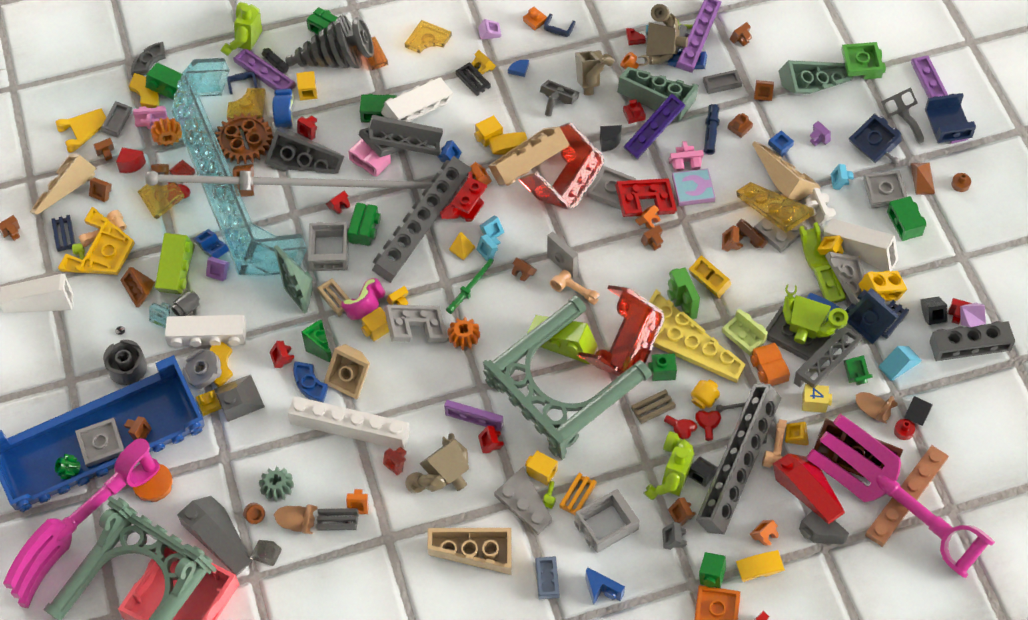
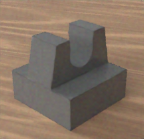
(673, 536)

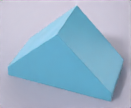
(899, 362)

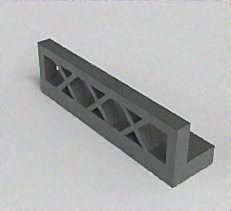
(405, 133)
(826, 353)

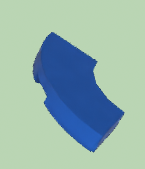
(308, 383)

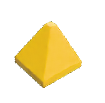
(461, 246)
(797, 433)

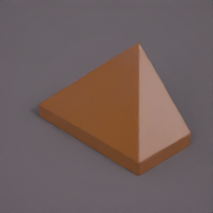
(922, 178)
(137, 285)

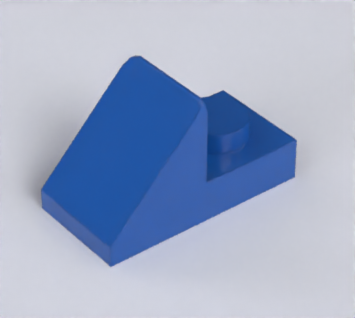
(599, 583)

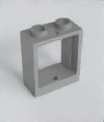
(328, 262)
(623, 509)

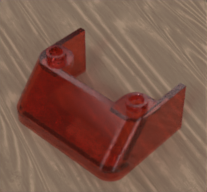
(582, 167)
(635, 336)

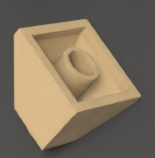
(347, 371)

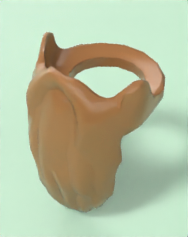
(875, 406)
(296, 518)

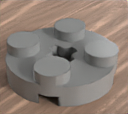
(208, 374)

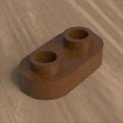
(746, 229)

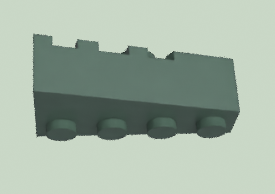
(655, 89)

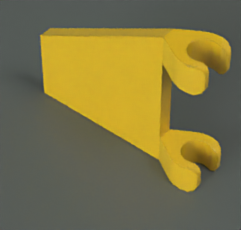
(83, 127)

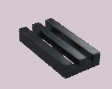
(470, 81)

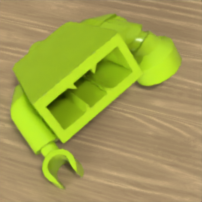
(246, 28)
(808, 317)
(676, 468)

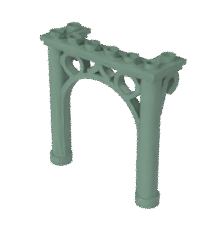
(499, 374)
(117, 526)

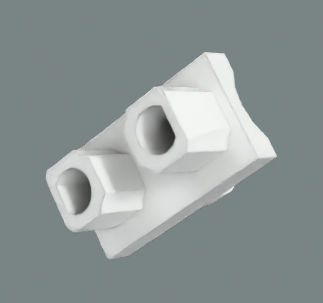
(818, 202)

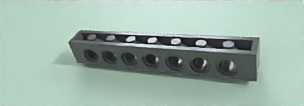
(383, 265)
(738, 459)

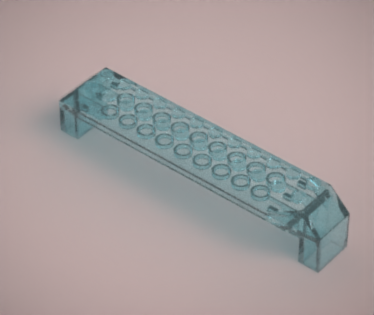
(248, 244)

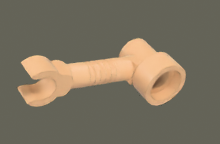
(114, 217)
(563, 280)
(771, 457)

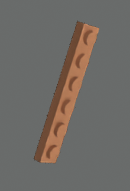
(914, 485)

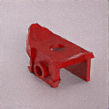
(466, 202)

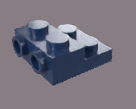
(876, 138)
(870, 315)

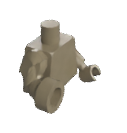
(661, 39)
(588, 69)
(443, 468)

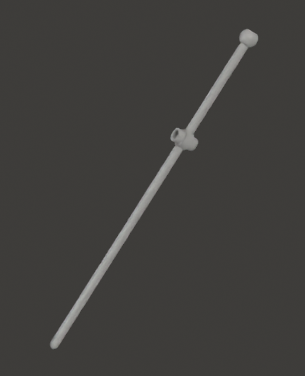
(245, 181)

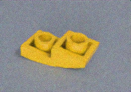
(506, 142)
(760, 565)

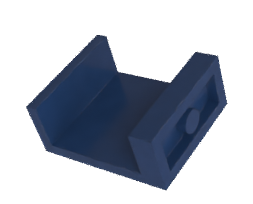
(948, 118)

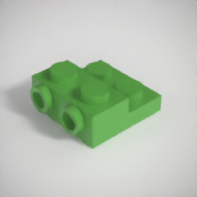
(863, 60)
(683, 292)

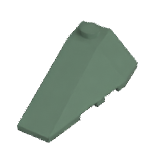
(811, 76)
(294, 279)

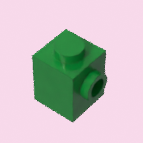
(663, 367)
(712, 570)

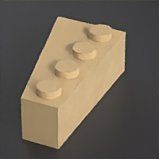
(528, 155)
(473, 546)

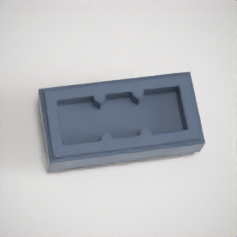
(547, 577)

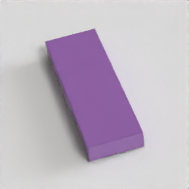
(473, 415)

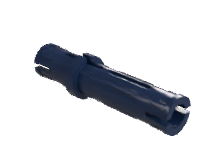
(712, 123)

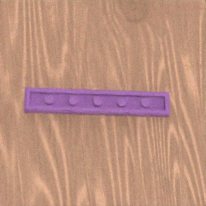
(698, 35)
(930, 79)

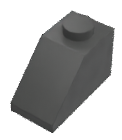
(819, 531)

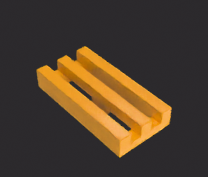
(585, 480)

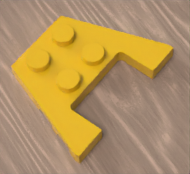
(106, 252)

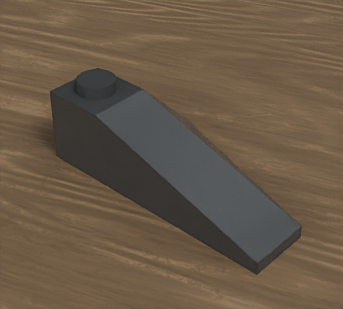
(299, 153)
(214, 529)

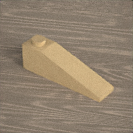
(71, 175)
(784, 176)

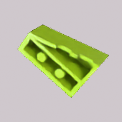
(174, 263)
(570, 340)

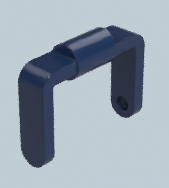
(555, 30)
(241, 76)

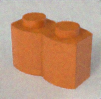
(770, 365)

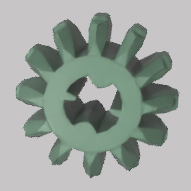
(269, 486)

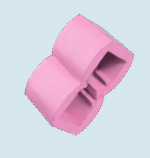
(365, 157)

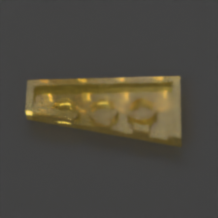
(776, 208)

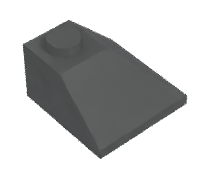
(239, 398)

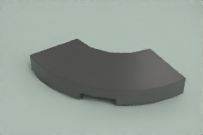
(150, 56)

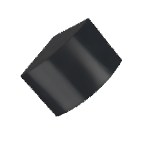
(610, 137)
(934, 310)
(918, 411)
(702, 471)

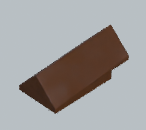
(830, 427)

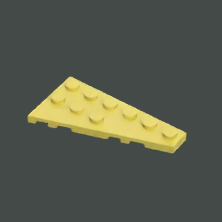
(691, 343)

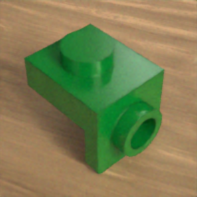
(857, 370)

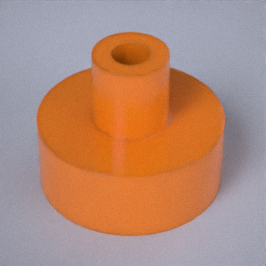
(629, 61)

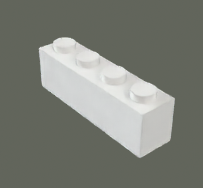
(418, 101)
(205, 330)

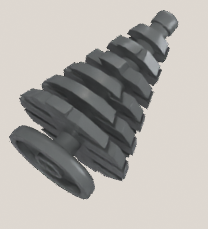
(336, 46)

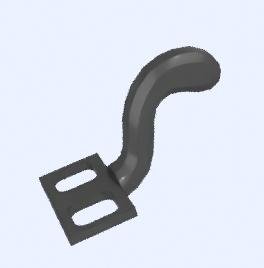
(903, 111)

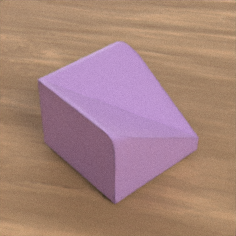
(973, 315)

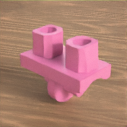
(146, 116)
(678, 159)

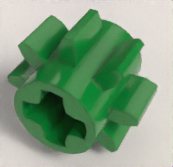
(67, 466)

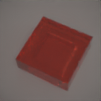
(182, 168)

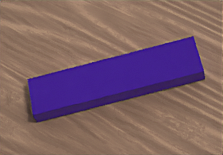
(654, 126)

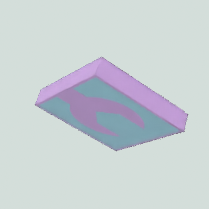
(693, 187)

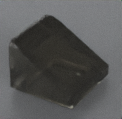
(266, 552)

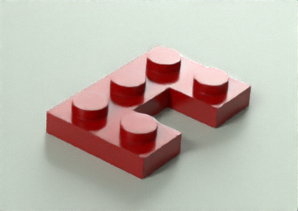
(633, 191)

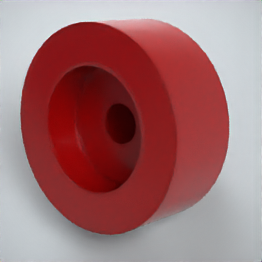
(904, 429)

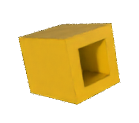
(306, 85)
(487, 129)
(375, 324)
(541, 467)

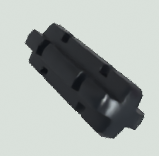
(275, 60)

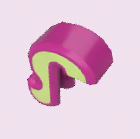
(366, 302)

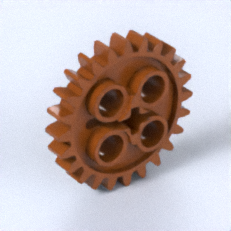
(256, 133)

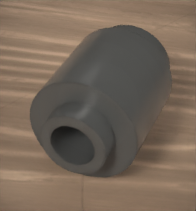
(185, 303)

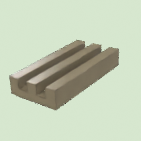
(666, 399)

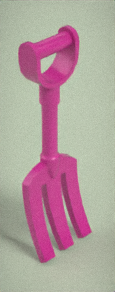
(885, 482)
(55, 535)

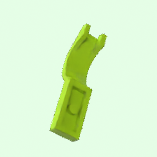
(826, 278)

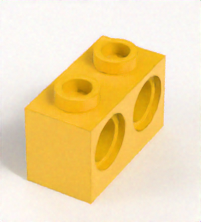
(710, 276)
(886, 284)

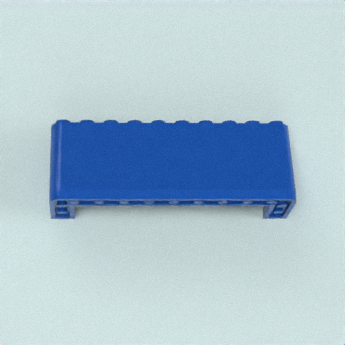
(31, 455)

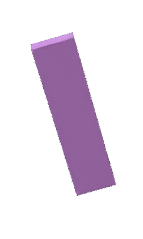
(263, 70)

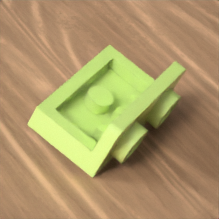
(745, 332)

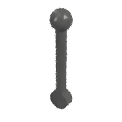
(720, 408)

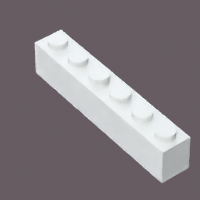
(348, 423)

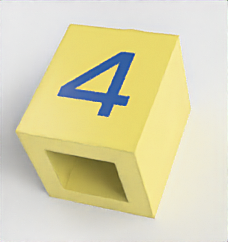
(816, 398)

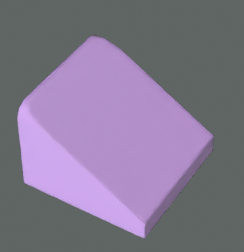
(489, 29)

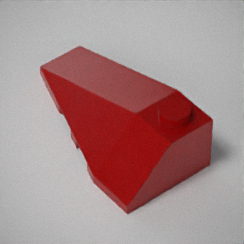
(808, 485)

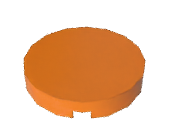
(157, 487)

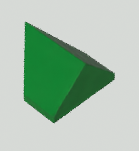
(316, 341)

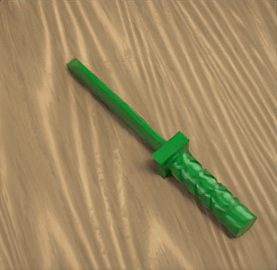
(465, 291)

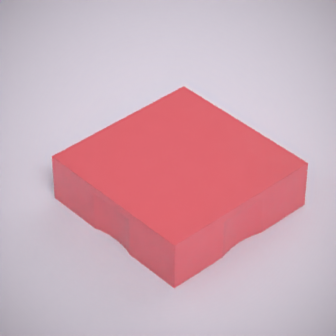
(203, 604)

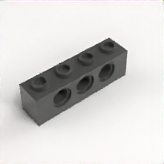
(1001, 341)

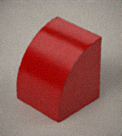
(130, 160)

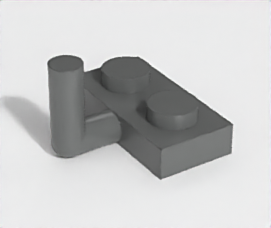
(557, 91)

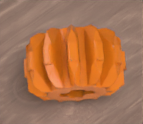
(166, 131)
(463, 333)

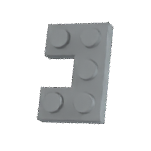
(403, 316)

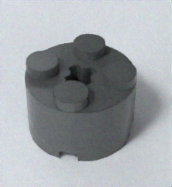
(125, 362)

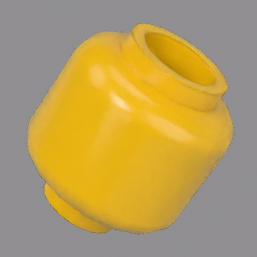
(705, 394)

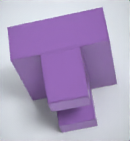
(820, 134)
(217, 268)

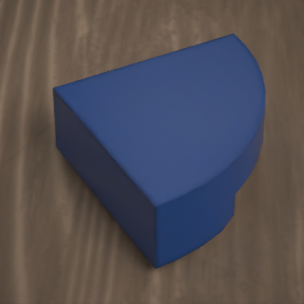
(519, 68)

